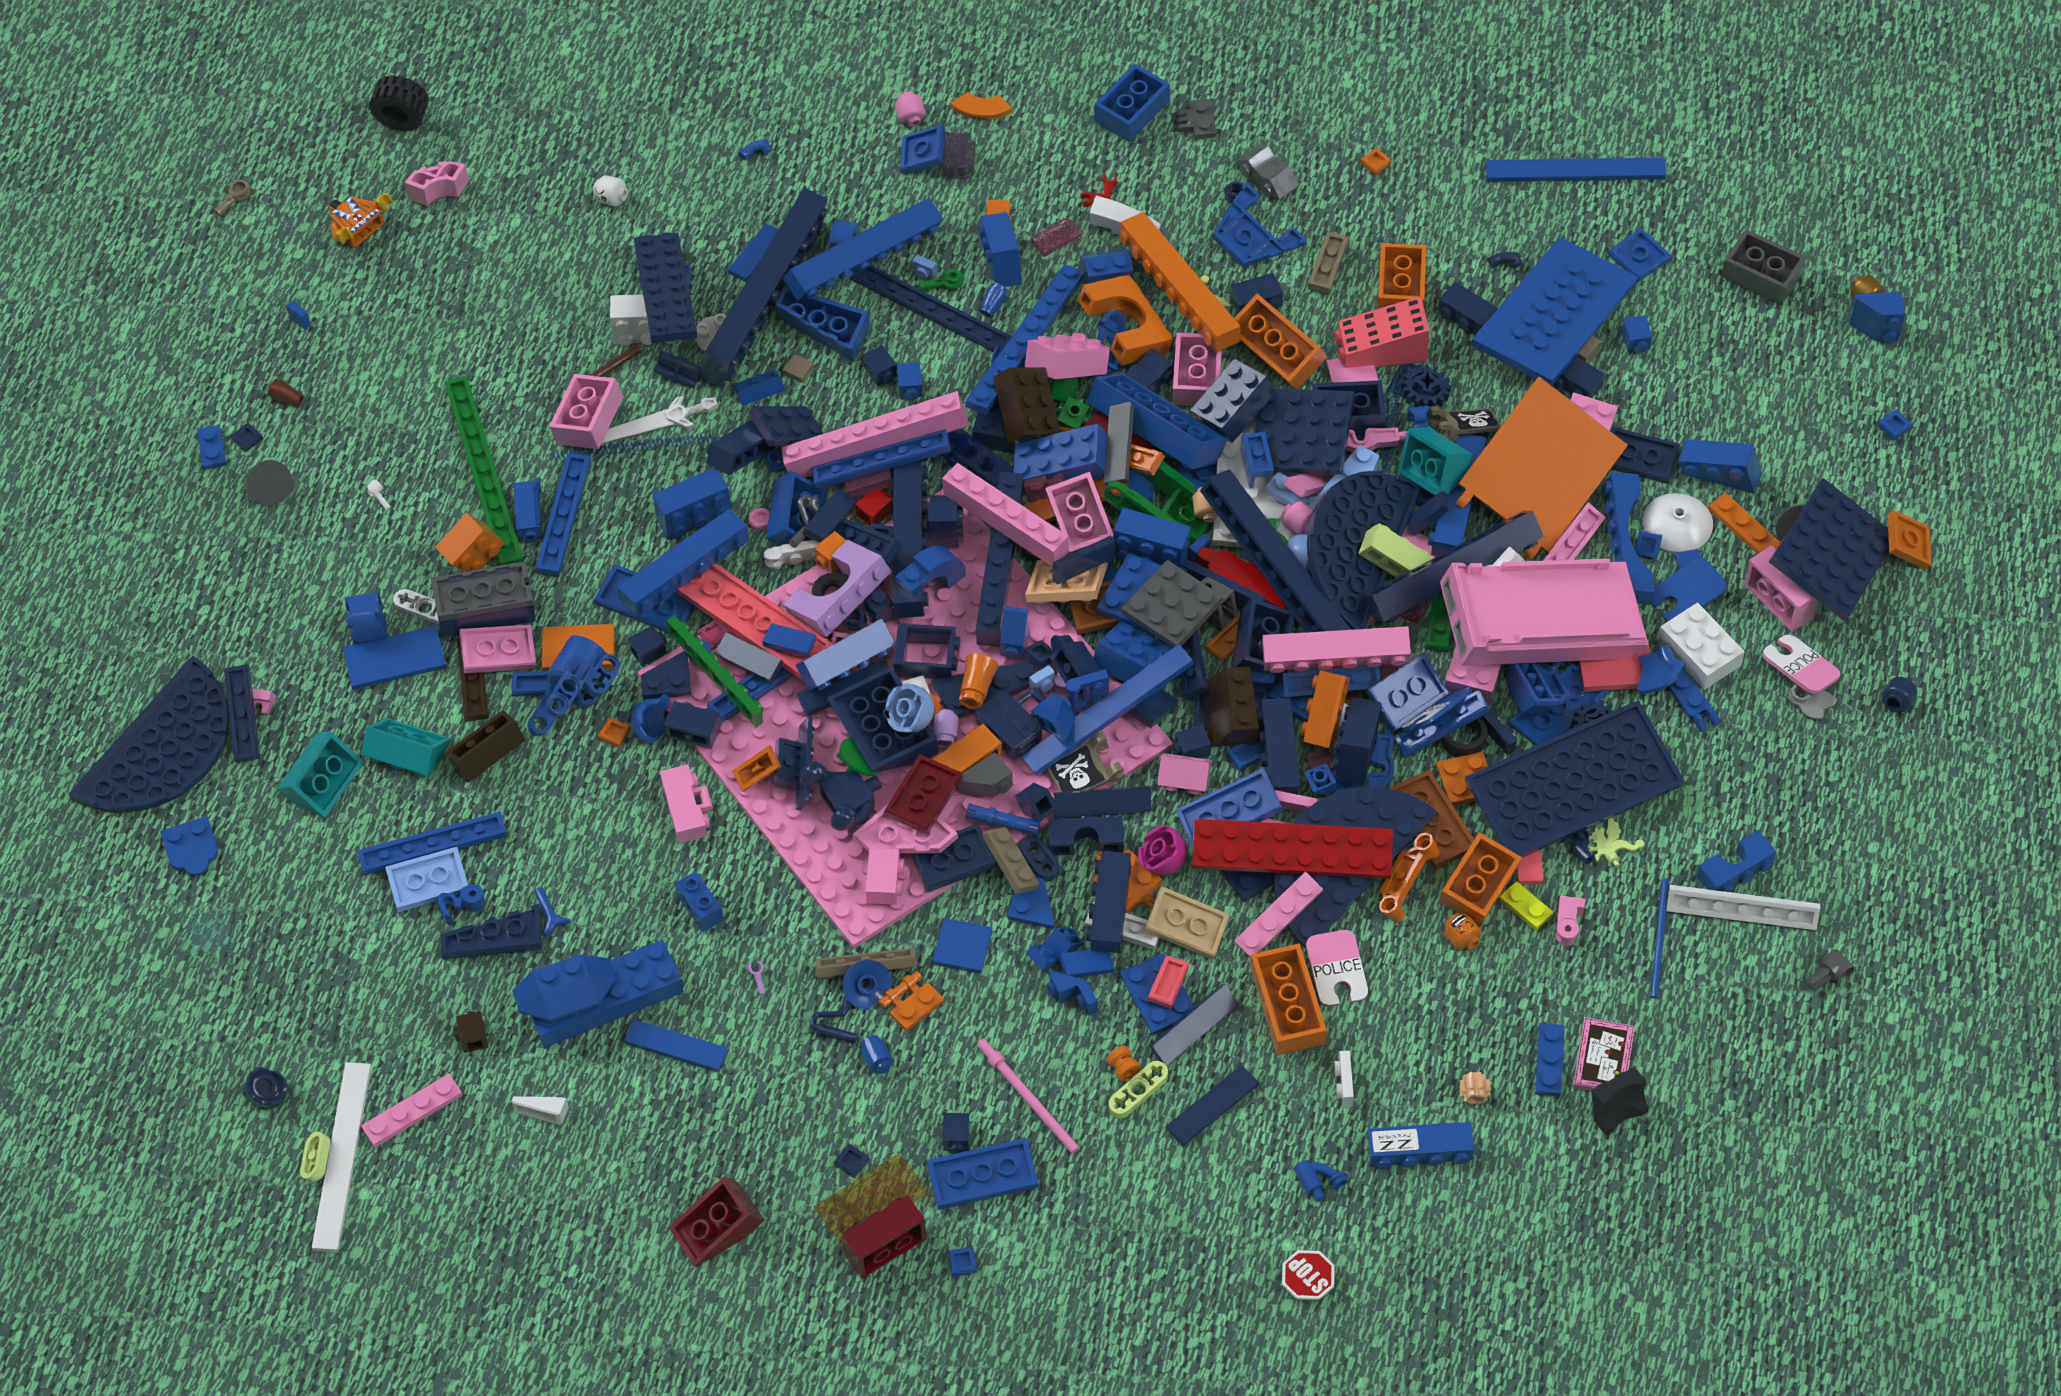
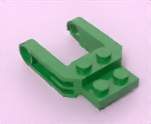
(1176, 509)

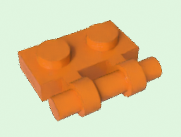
(916, 1006)

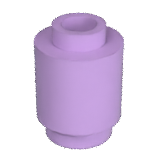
(945, 727)

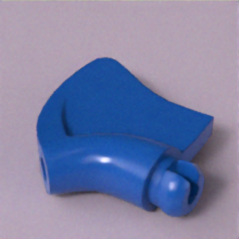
(1659, 670)

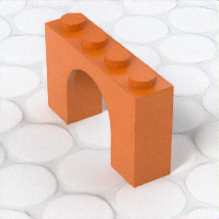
(1125, 296)

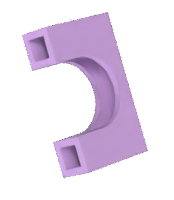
(826, 612)

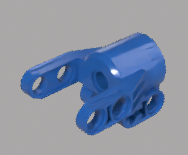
(570, 677)

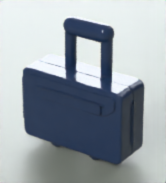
(1011, 722)

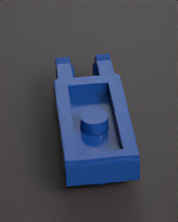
(1693, 701)

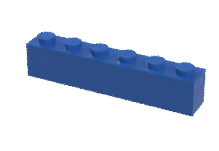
(1452, 524)
(683, 563)

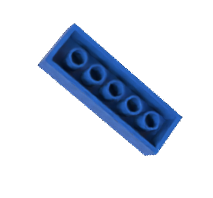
(1159, 421)
(641, 981)

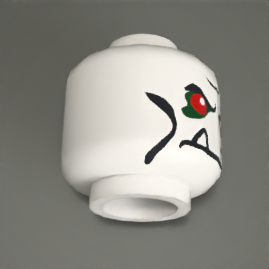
(610, 190)

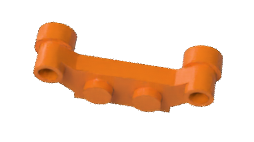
(1404, 874)

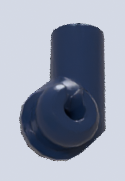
(1580, 847)

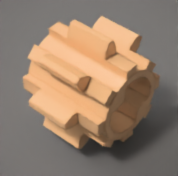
(1475, 1088)

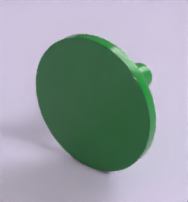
(853, 759)

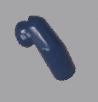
(1503, 257)

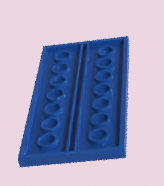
(1554, 311)

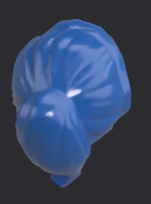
(648, 718)

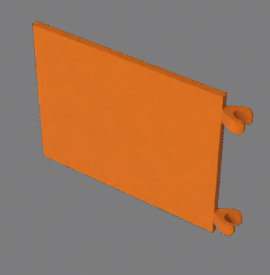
(1542, 462)

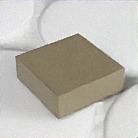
(798, 368)

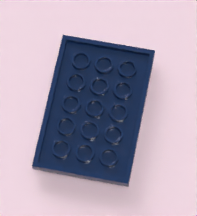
(1832, 549)

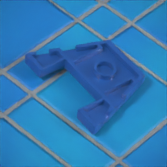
(1246, 238)

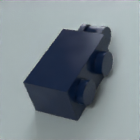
(1072, 658)

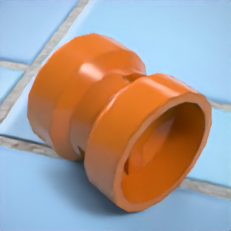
(1123, 1063)

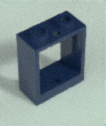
(925, 634)

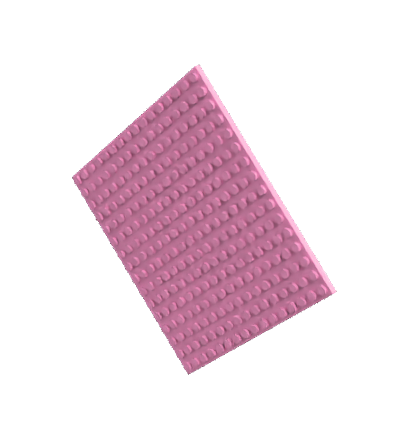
(830, 860)

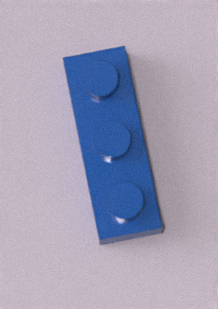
(1549, 1059)

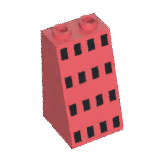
(1385, 336)

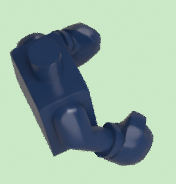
(844, 793)

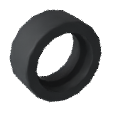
(1457, 749)

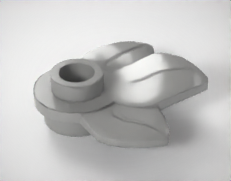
(1812, 704)

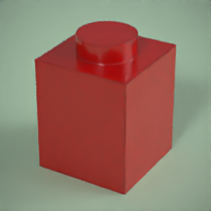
(874, 507)

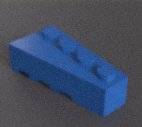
(826, 321)

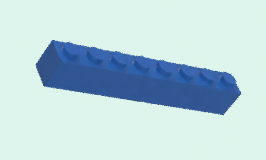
(863, 249)

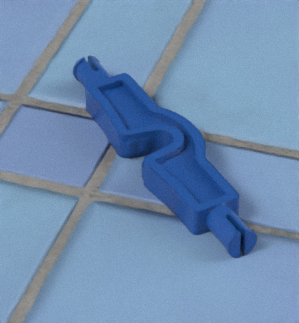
(1382, 759)

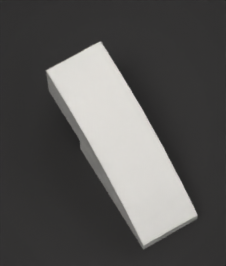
(1110, 214)

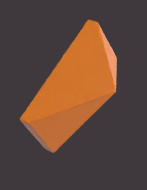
(756, 768)

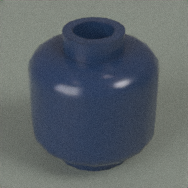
(1899, 694)

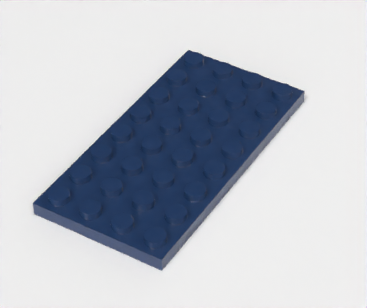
(1575, 780)

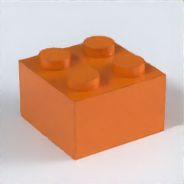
(469, 544)

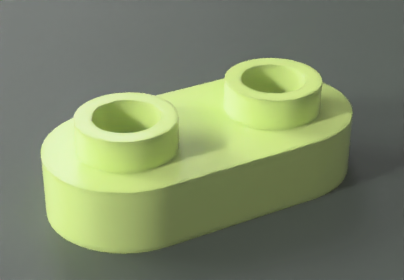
(315, 1157)

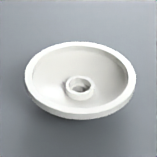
(1678, 532)

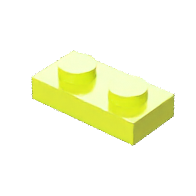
(1526, 906)

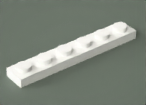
(1743, 907)

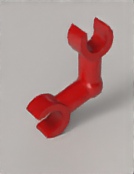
(1108, 186)

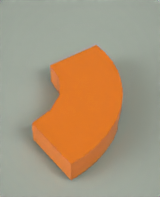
(981, 107)

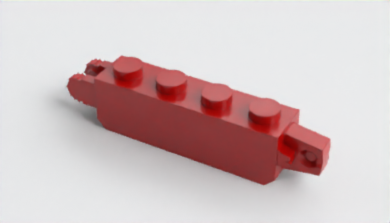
(1239, 571)

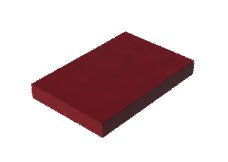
(923, 794)

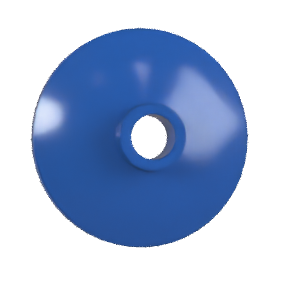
(878, 983)

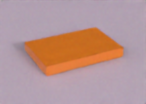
(555, 638)

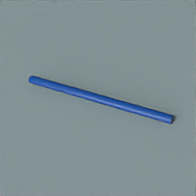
(1659, 938)

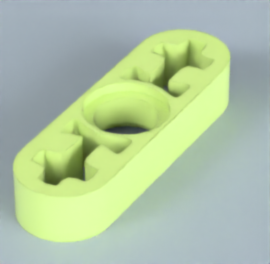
(1138, 1079)

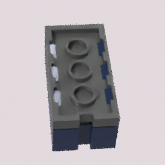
(483, 598)

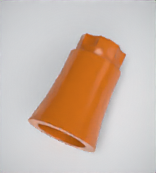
(977, 679)

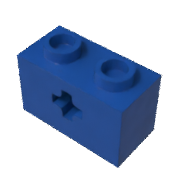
(699, 901)

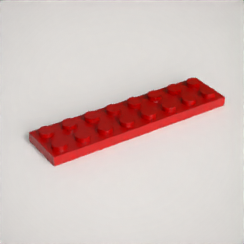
(1292, 848)

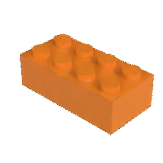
(1278, 342)
(1288, 999)

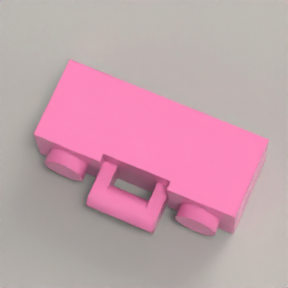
(680, 796)

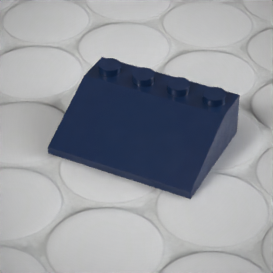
(865, 717)

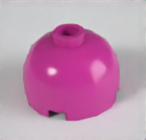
(1163, 851)

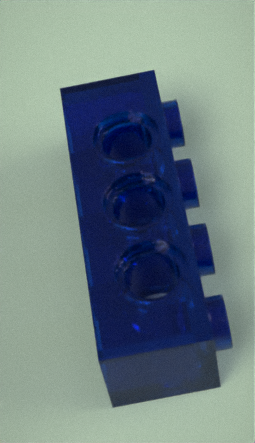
(981, 457)

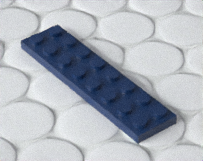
(665, 288)

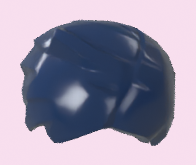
(265, 1088)

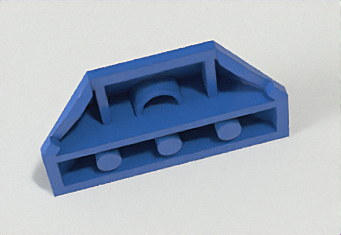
(1536, 687)
(565, 987)

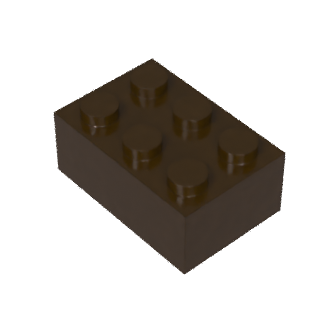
(1026, 403)

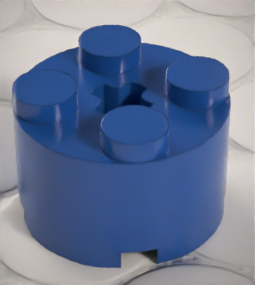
(366, 617)

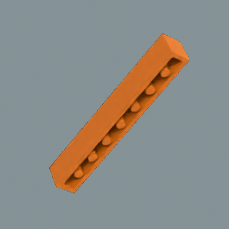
(1179, 282)

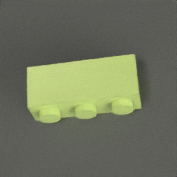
(1391, 551)

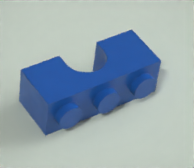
(1723, 876)

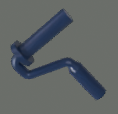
(832, 1031)

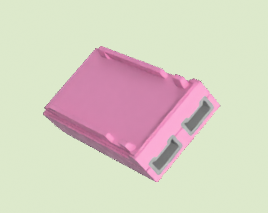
(1543, 611)

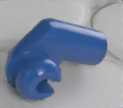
(753, 147)

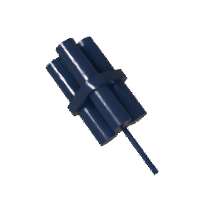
(677, 369)

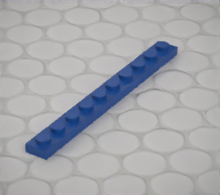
(1032, 327)

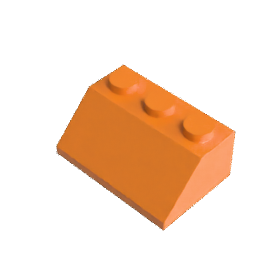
(1325, 709)

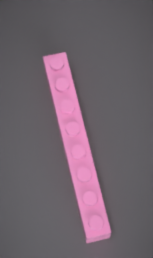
(894, 427)

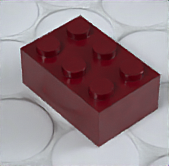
(884, 1236)

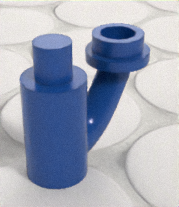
(1308, 1177)

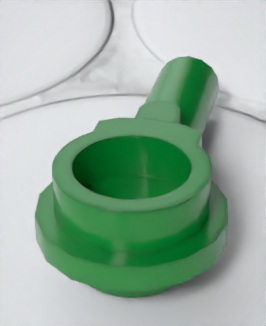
(950, 280)

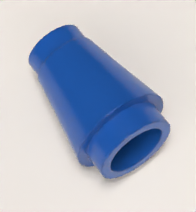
(993, 299)

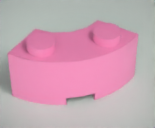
(437, 182)

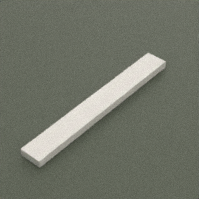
(341, 1157)

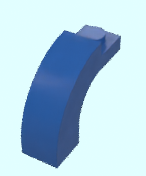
(931, 564)

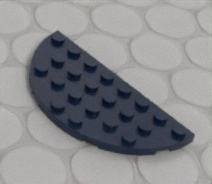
(1338, 532)
(163, 748)
(1352, 808)

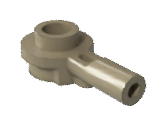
(238, 191)

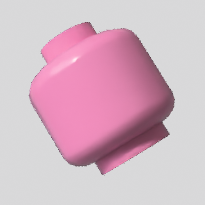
(910, 108)
(1297, 517)

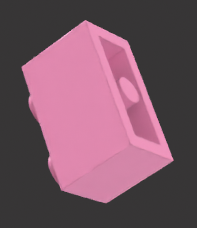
(1184, 772)
(883, 876)

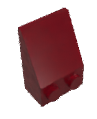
(716, 1221)

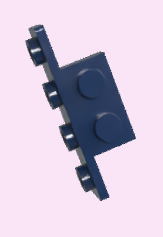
(792, 758)

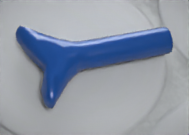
(552, 919)

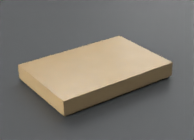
(1186, 922)

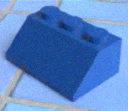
(784, 512)

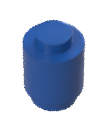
(876, 1054)

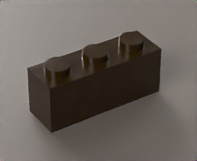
(485, 746)

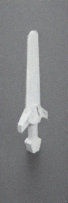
(674, 415)

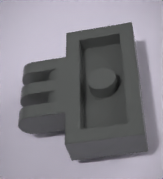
(1197, 119)

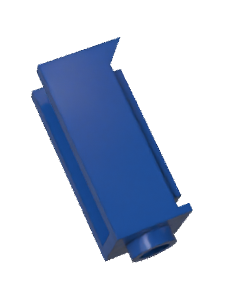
(528, 510)

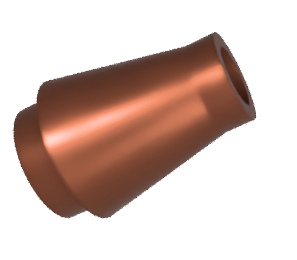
(283, 392)

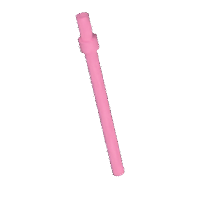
(997, 1061)

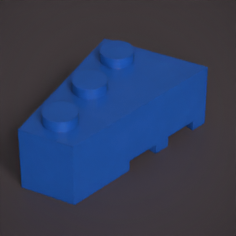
(1000, 249)
(1722, 463)

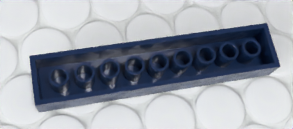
(763, 288)

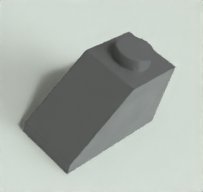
(987, 778)

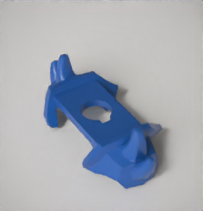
(1108, 326)

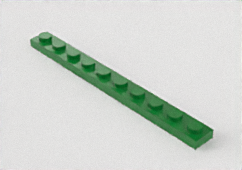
(483, 468)

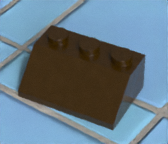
(1231, 708)

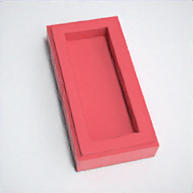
(1168, 982)

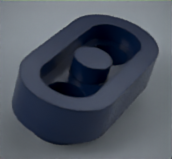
(1041, 860)

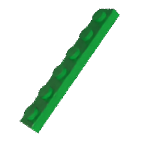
(711, 666)

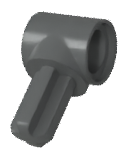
(1833, 968)

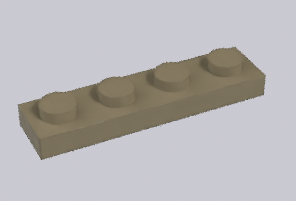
(892, 959)

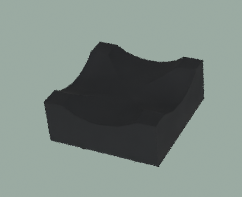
(1619, 1100)

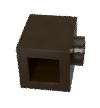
(471, 1031)

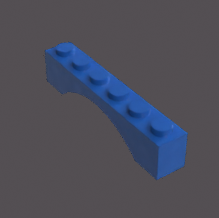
(1622, 493)

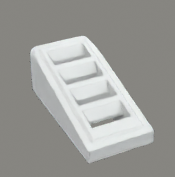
(542, 1108)

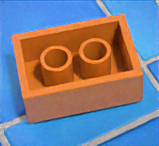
(1401, 273)
(1480, 878)

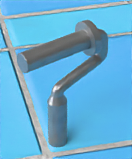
(804, 502)

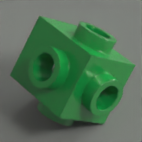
(1073, 413)

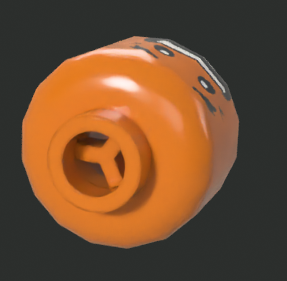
(1462, 931)

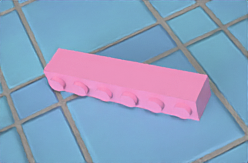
(1005, 514)
(1336, 649)

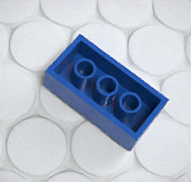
(1063, 453)

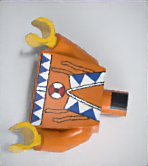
(357, 218)

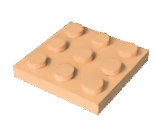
(1081, 587)

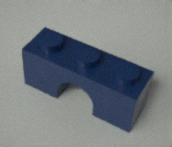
(1067, 831)

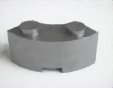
(1267, 172)

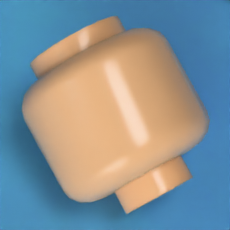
(1202, 508)

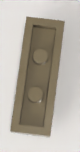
(1328, 262)
(1011, 860)

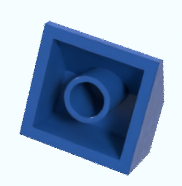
(1107, 265)
(1878, 315)

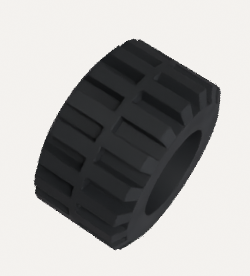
(398, 103)

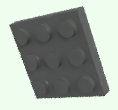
(1172, 604)

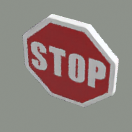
(1308, 1275)

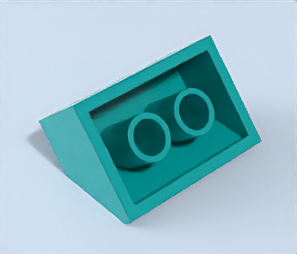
(1433, 460)
(404, 746)
(320, 774)

